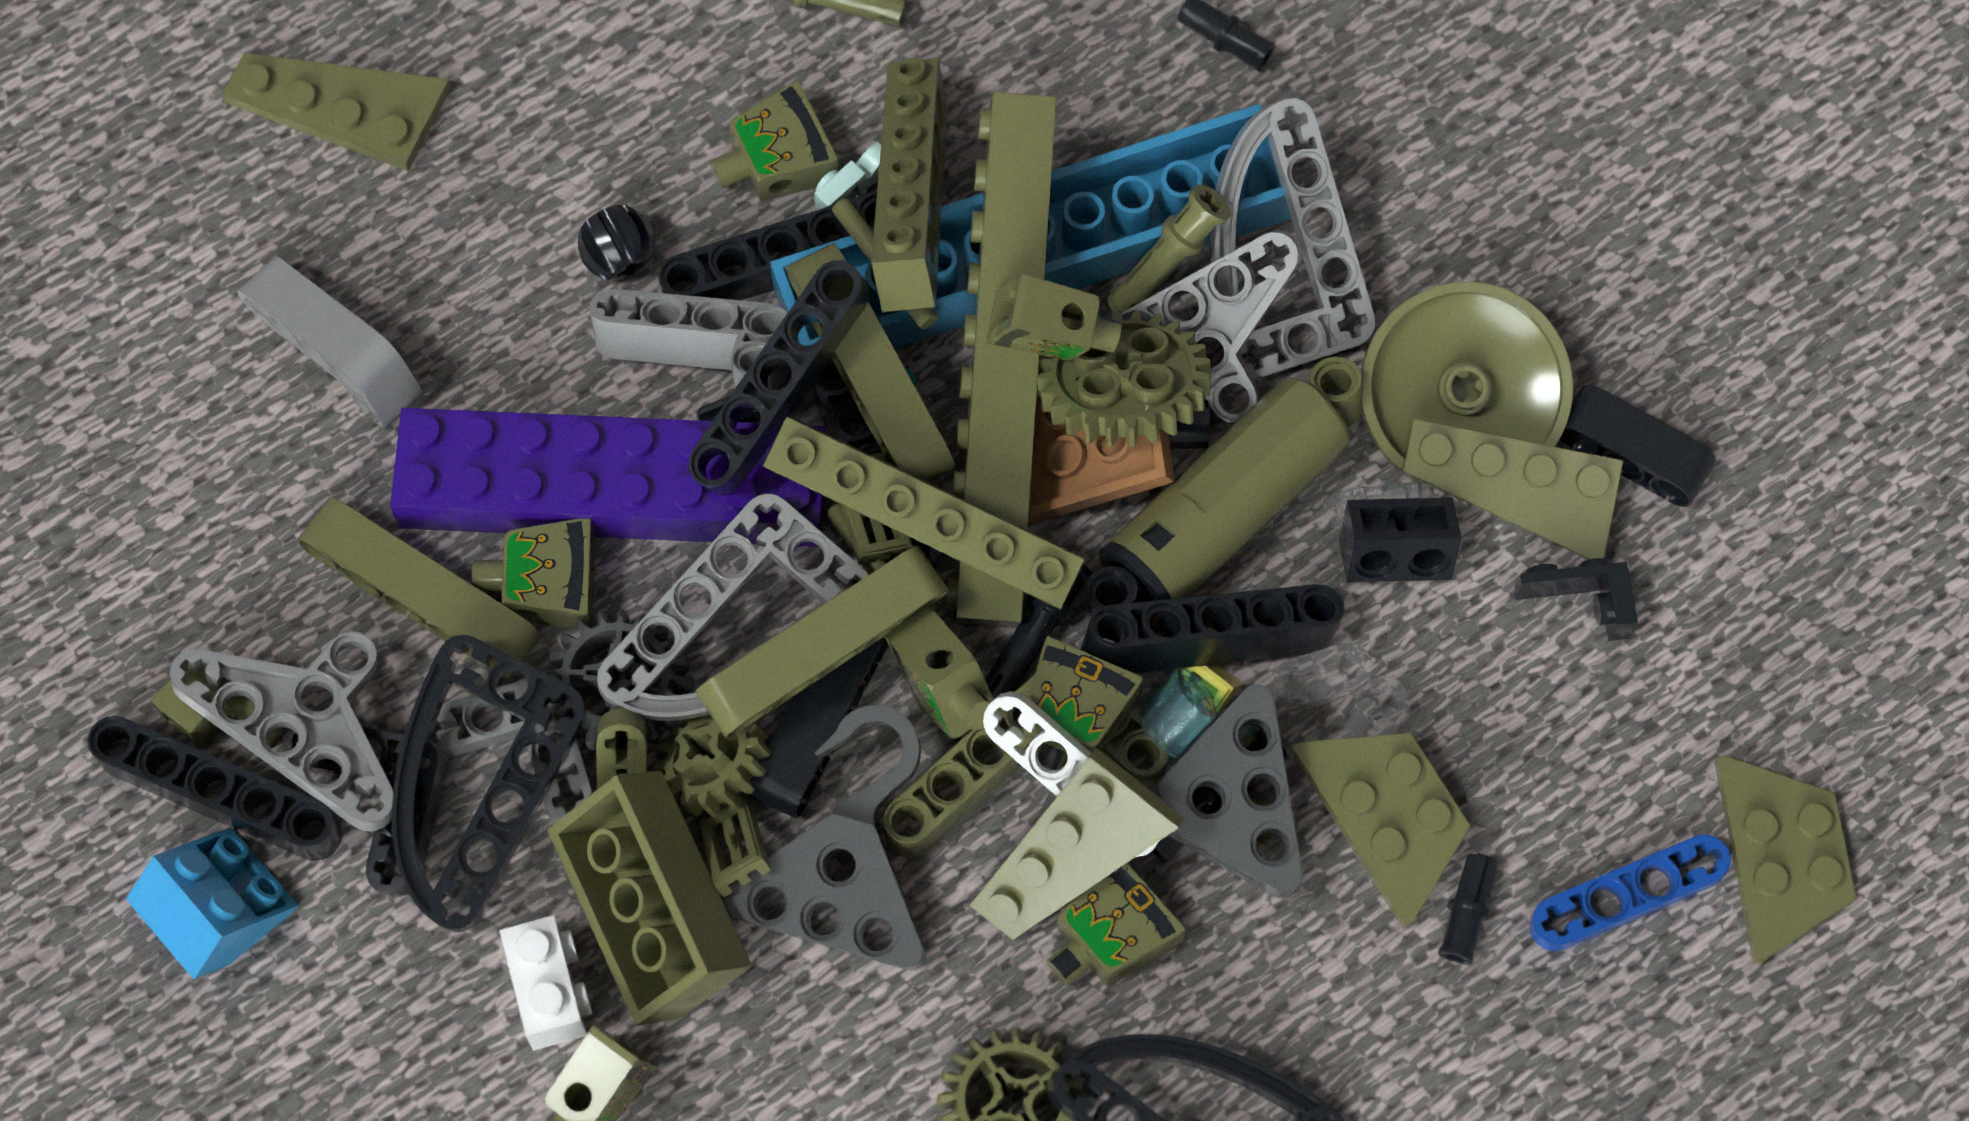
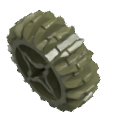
(987, 1061)

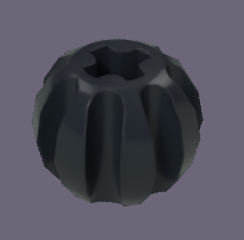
(616, 242)

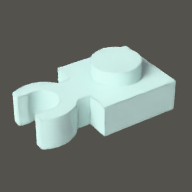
(851, 180)

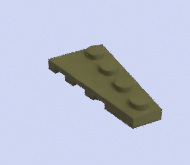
(347, 105)

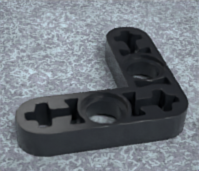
(428, 801)

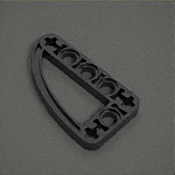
(509, 778)
(1177, 1050)

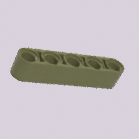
(879, 381)
(413, 582)
(821, 641)

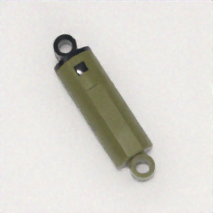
(1231, 489)

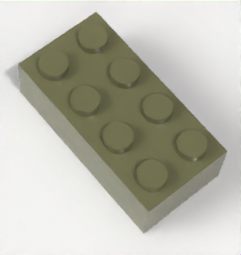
(648, 897)

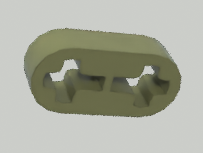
(608, 756)

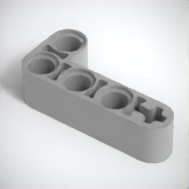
(686, 331)
(332, 339)

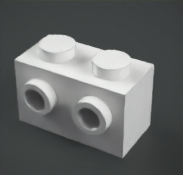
(543, 982)

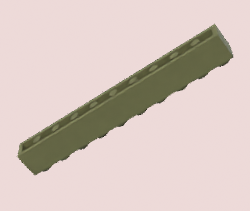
(1002, 379)

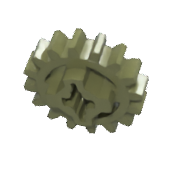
(708, 767)

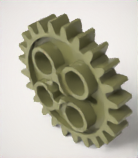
(1135, 390)

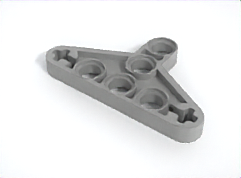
(1226, 316)
(278, 703)

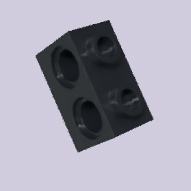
(1400, 539)

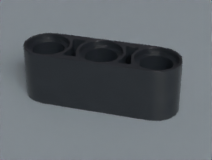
(1650, 449)

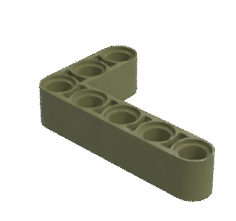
(980, 780)

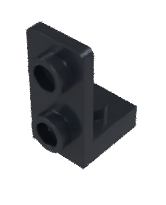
(1613, 604)

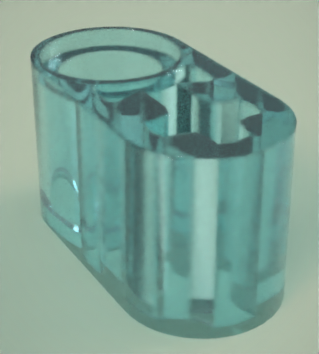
(1178, 712)

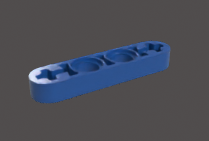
(1632, 898)

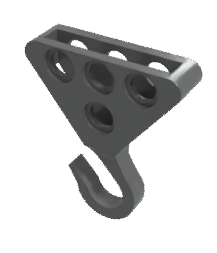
(1227, 767)
(852, 827)

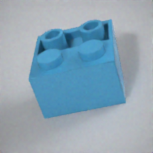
(209, 901)

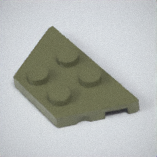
(1388, 811)
(1784, 854)

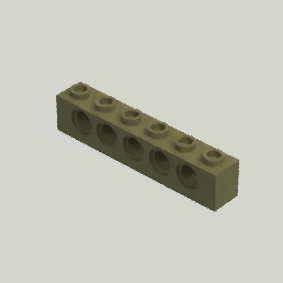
(910, 185)
(924, 512)

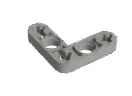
(508, 730)

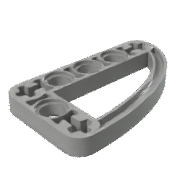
(1315, 251)
(721, 587)

